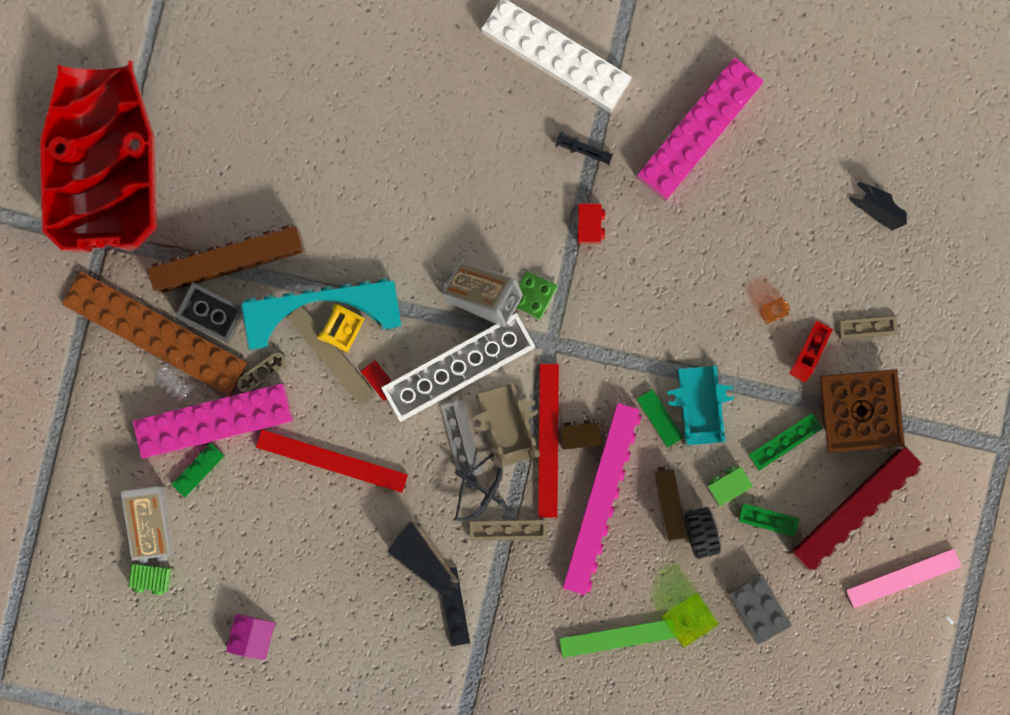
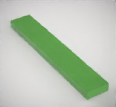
(615, 638)

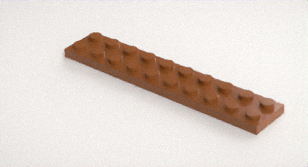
(154, 333)

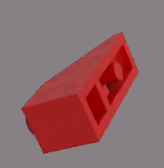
(811, 351)

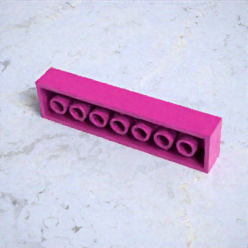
(700, 129)
(213, 421)

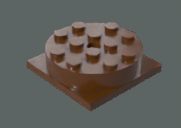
(879, 396)

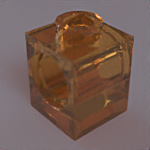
(767, 314)

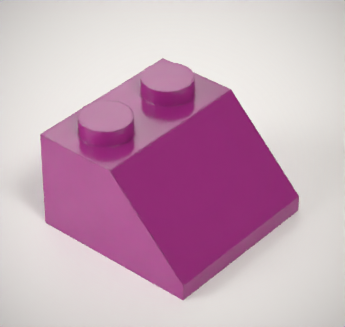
(250, 636)

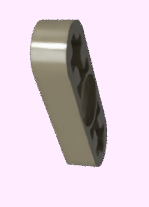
(270, 360)

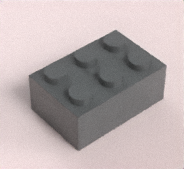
(210, 313)
(759, 609)

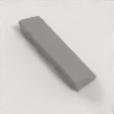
(460, 437)

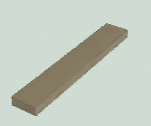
(330, 356)

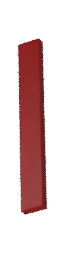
(548, 441)
(332, 461)

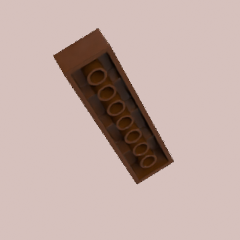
(226, 260)

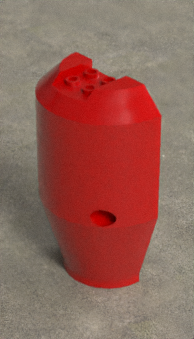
(97, 161)

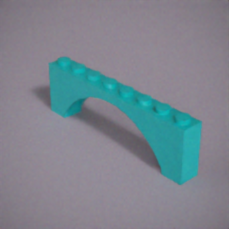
(374, 299)

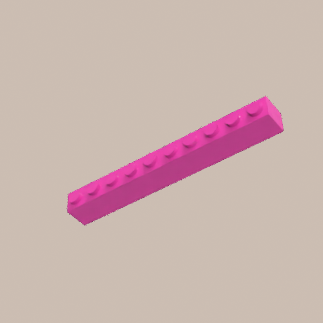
(601, 499)

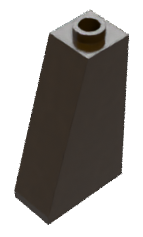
(670, 504)

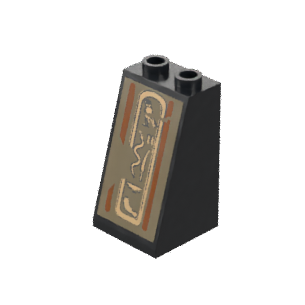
(420, 556)

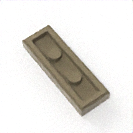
(867, 327)

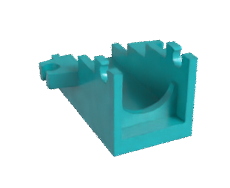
(701, 405)

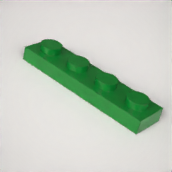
(785, 441)

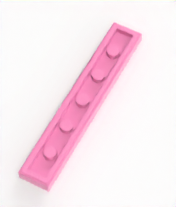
(903, 578)

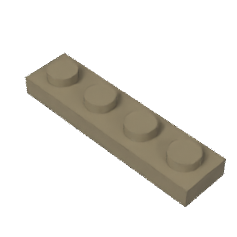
(508, 530)

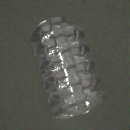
(173, 383)

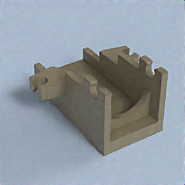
(506, 425)

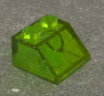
(690, 619)

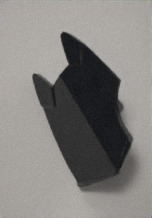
(880, 207)

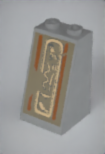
(483, 293)
(147, 524)

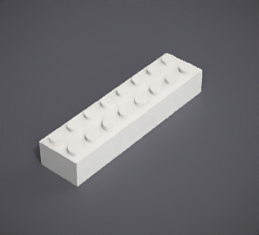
(556, 55)
(458, 368)

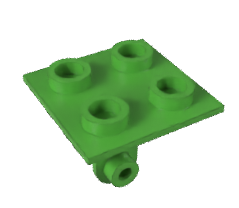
(536, 294)

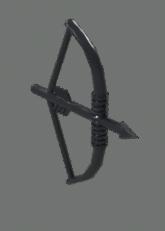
(471, 482)

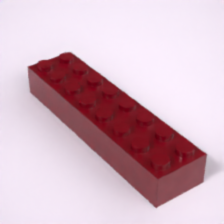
(855, 508)

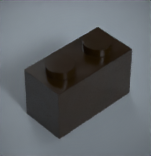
(580, 435)

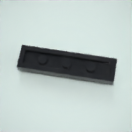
(456, 616)

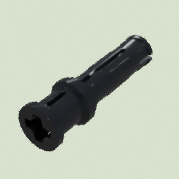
(576, 145)

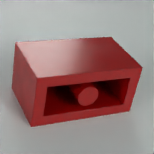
(589, 223)

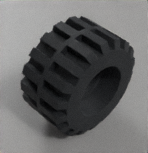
(702, 532)

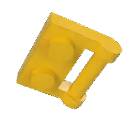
(347, 331)

